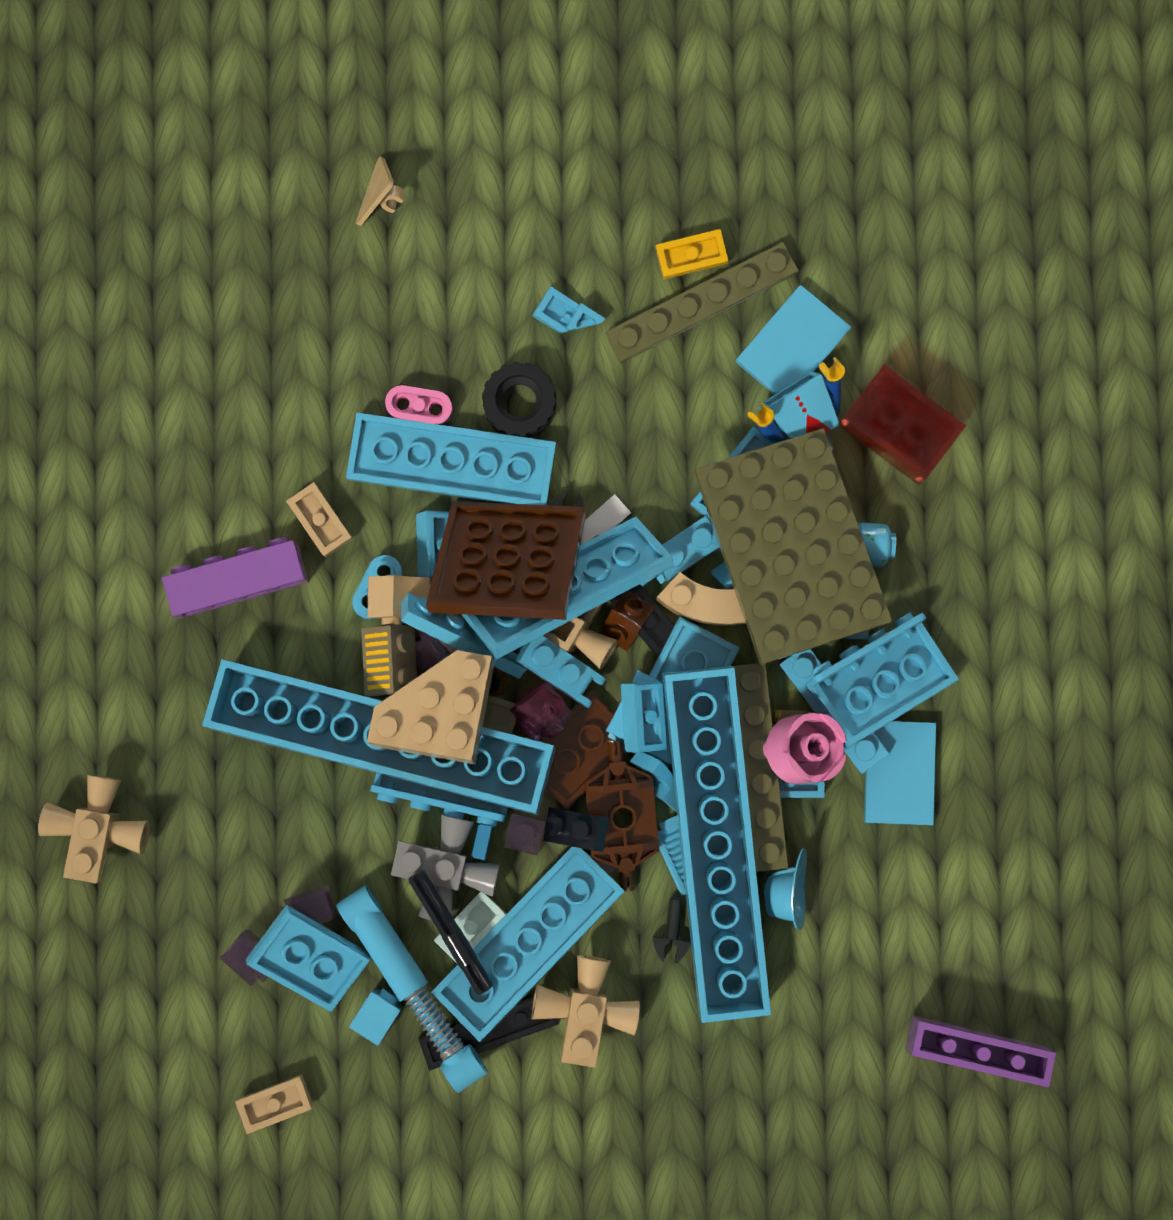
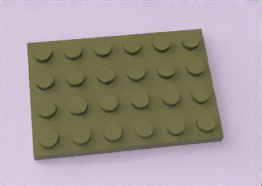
(792, 546)

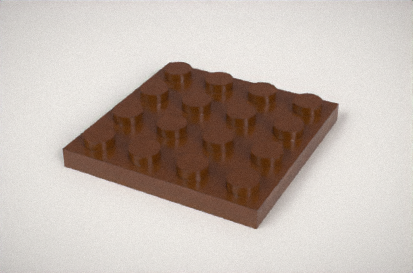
(507, 560)

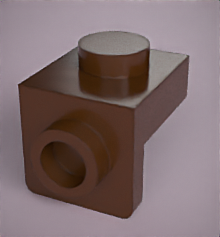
(626, 619)

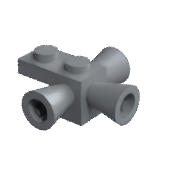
(446, 865)

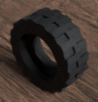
(525, 375)

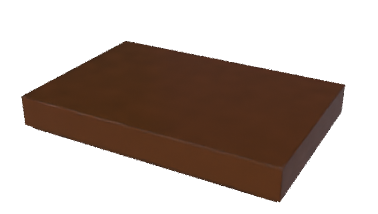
(579, 750)

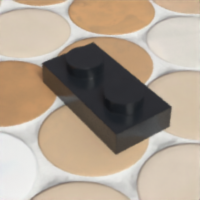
(576, 829)

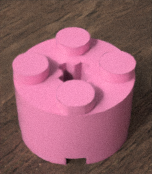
(806, 748)

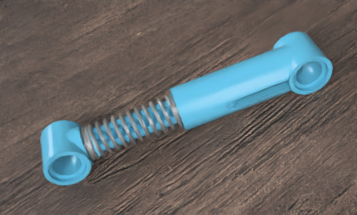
(367, 919)

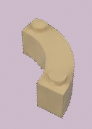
(387, 593)
(701, 603)

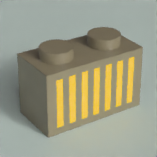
(388, 658)

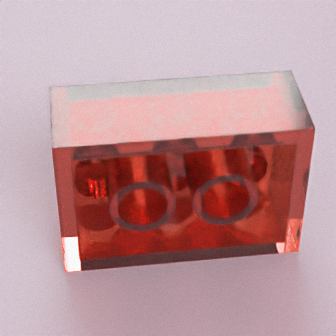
(902, 425)

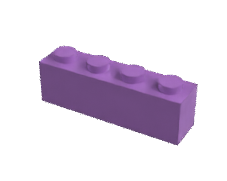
(235, 578)
(980, 1051)

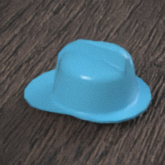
(786, 893)

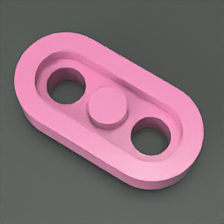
(419, 404)

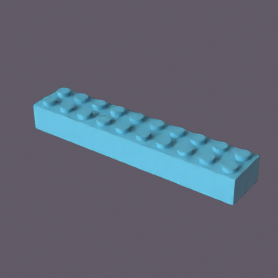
(337, 726)
(716, 844)

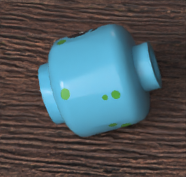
(879, 542)

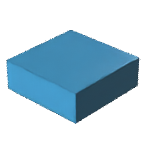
(482, 841)

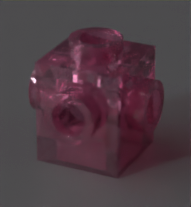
(541, 712)

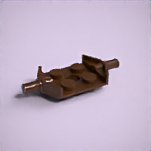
(630, 788)

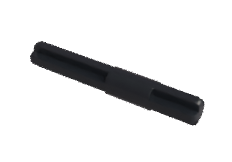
(450, 932)

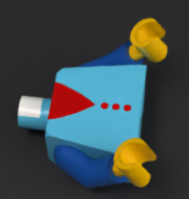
(803, 406)

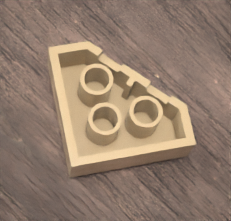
(437, 711)

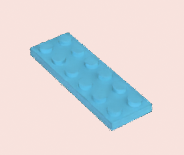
(450, 460)
(603, 571)
(530, 940)

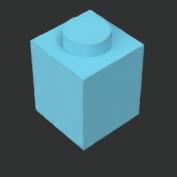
(377, 1015)

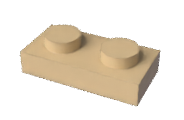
(319, 519)
(274, 1104)

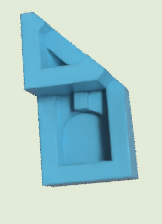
(563, 313)
(662, 777)

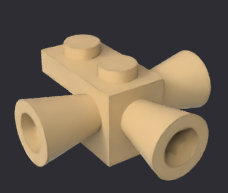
(577, 635)
(93, 830)
(585, 1012)

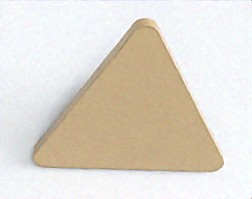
(380, 192)

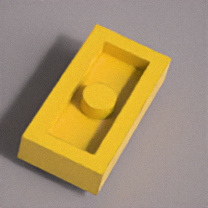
(691, 254)

